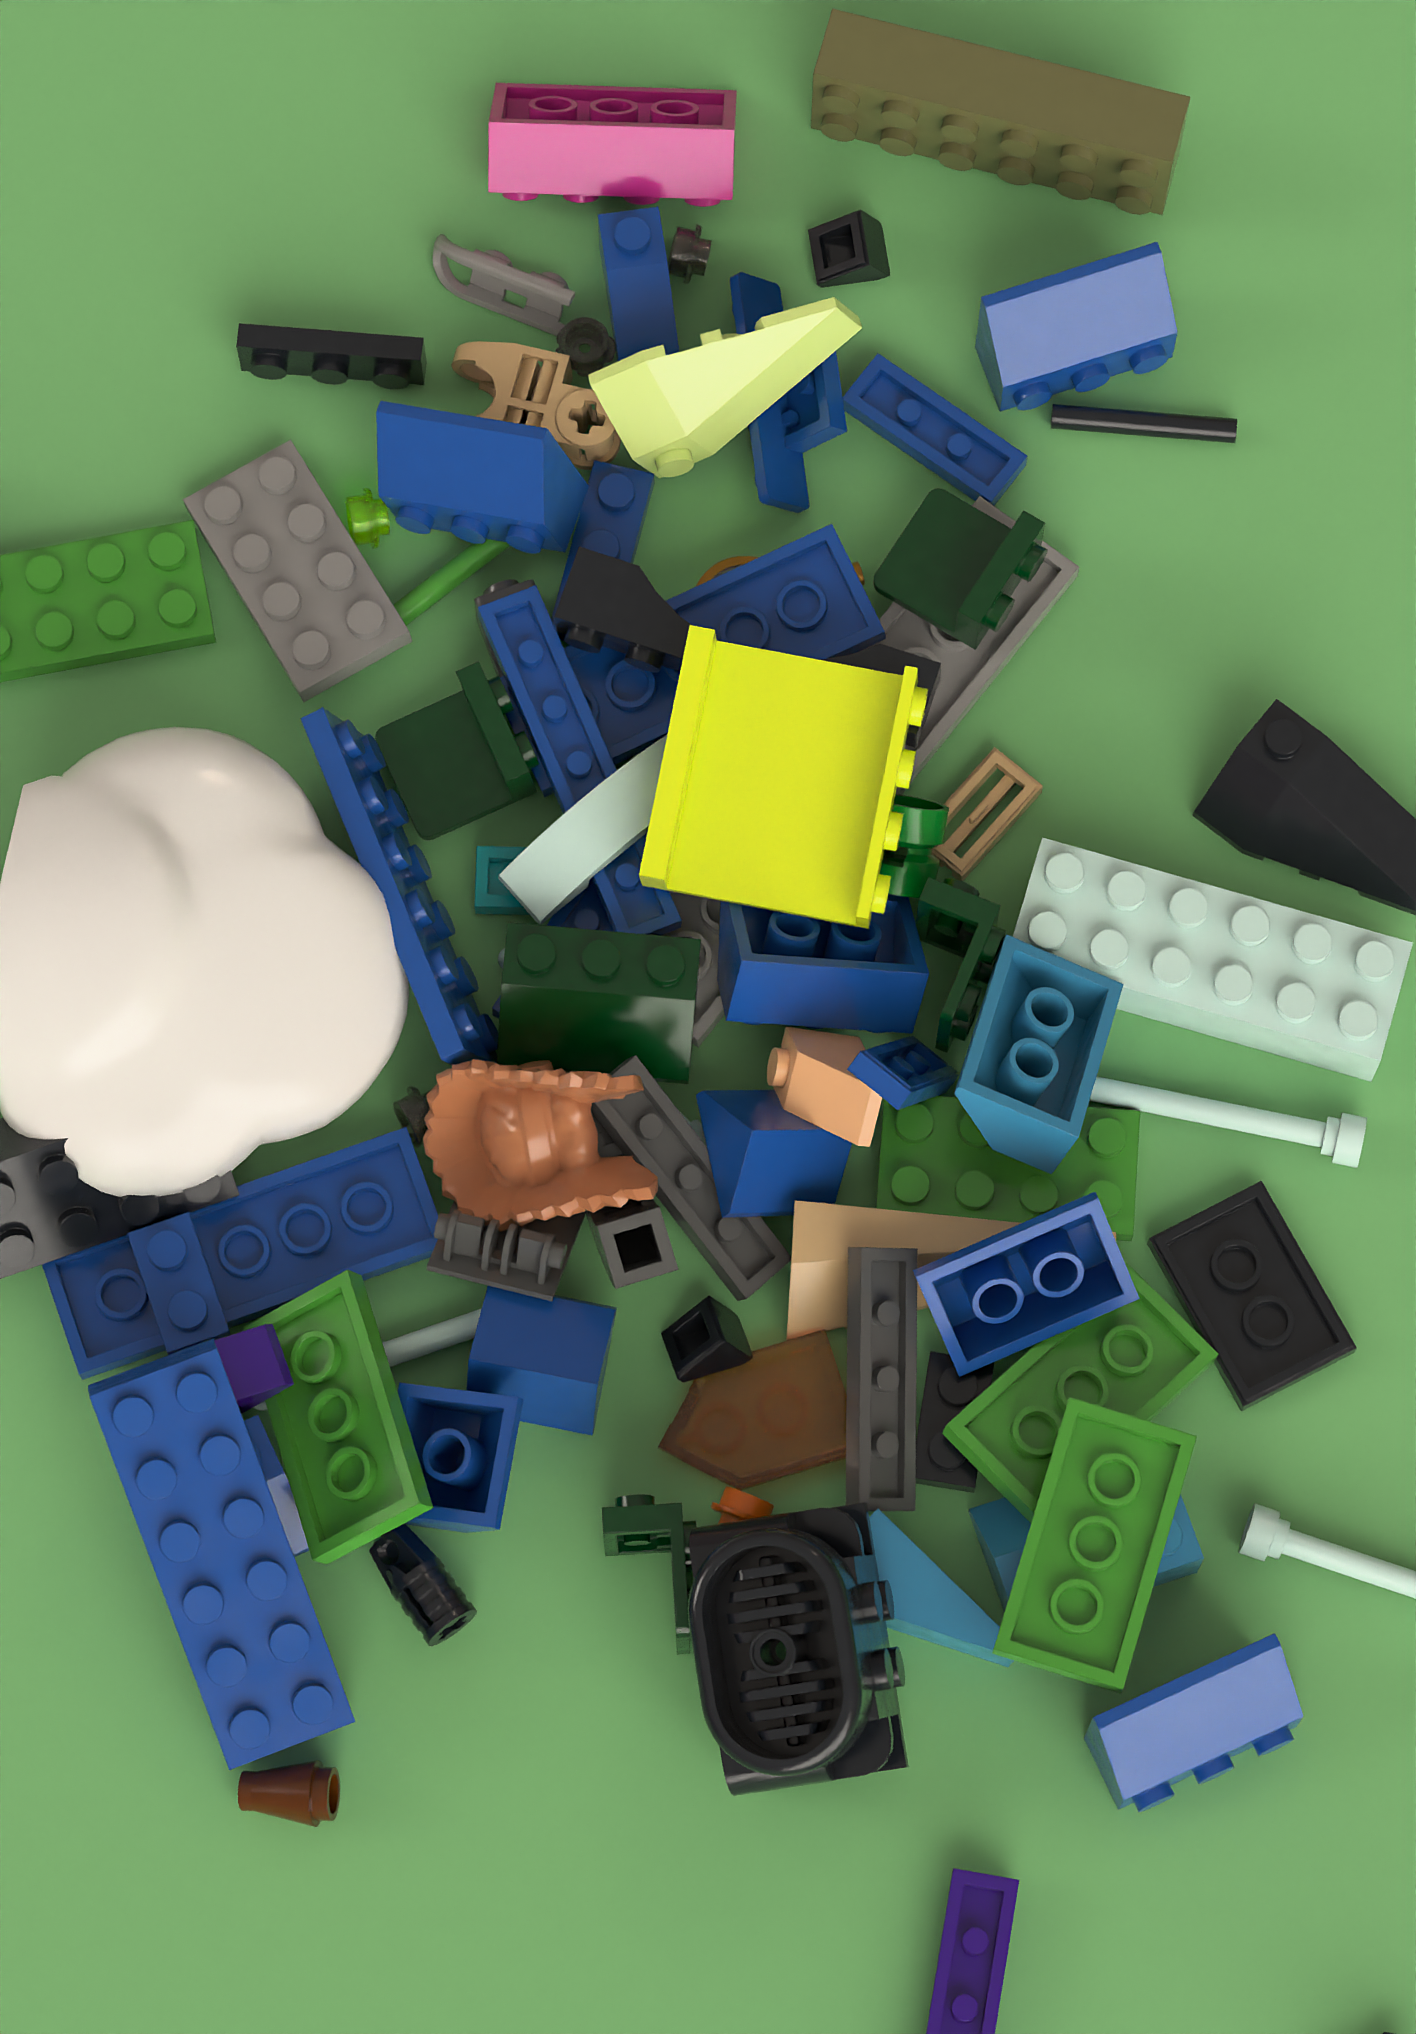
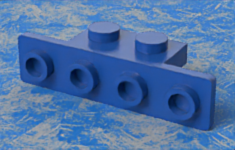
(796, 421)

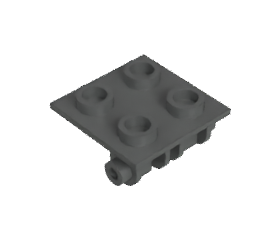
(516, 1259)

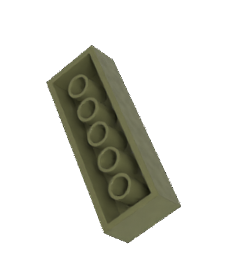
(997, 112)

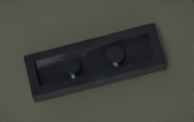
(331, 355)

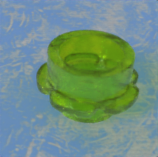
(366, 518)

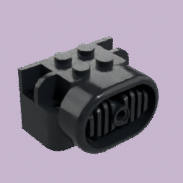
(832, 1696)

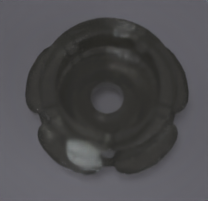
(688, 253)
(589, 332)
(411, 1113)

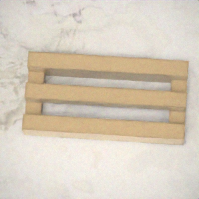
(1013, 775)

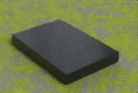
(1251, 1295)

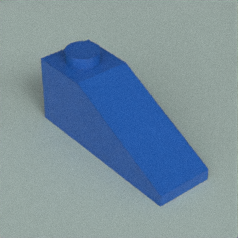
(637, 281)

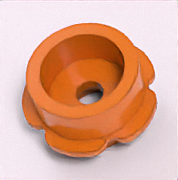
(739, 1505)

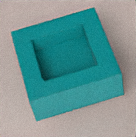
(490, 893)

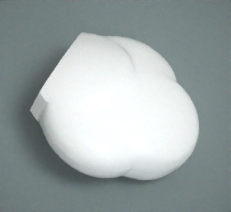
(185, 963)

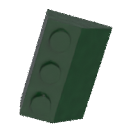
(598, 999)

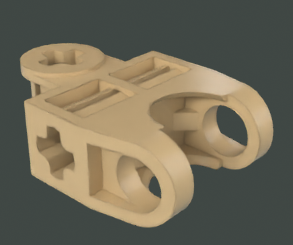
(540, 397)

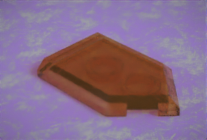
(765, 1416)

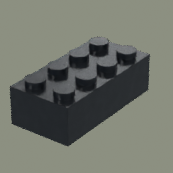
(56, 1214)

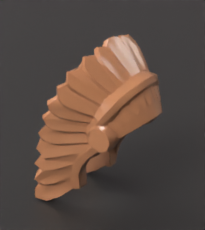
(526, 1143)

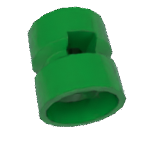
(920, 832)

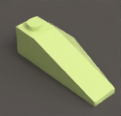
(700, 398)

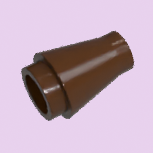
(292, 1792)

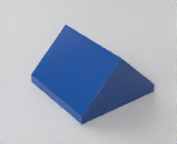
(767, 1155)
(544, 1354)

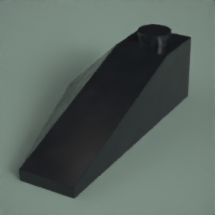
(1314, 809)

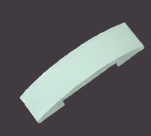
(586, 837)

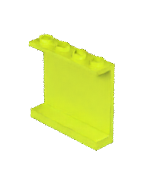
(781, 781)

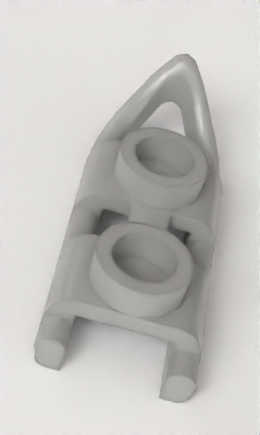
(494, 275)

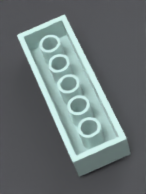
(1219, 958)

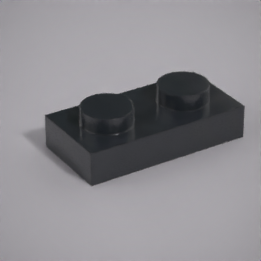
(944, 1398)

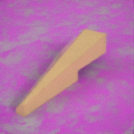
(821, 1253)

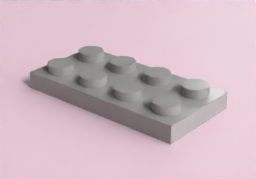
(297, 570)

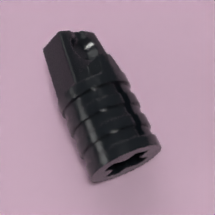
(421, 1585)

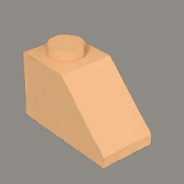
(816, 1086)

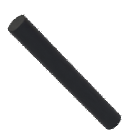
(1143, 423)

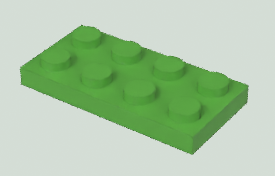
(102, 601)
(944, 1166)
(1119, 1361)
(342, 1421)
(1094, 1545)

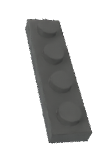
(660, 1139)
(881, 1378)

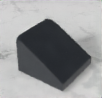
(849, 250)
(706, 1341)

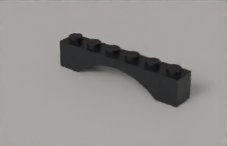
(618, 608)

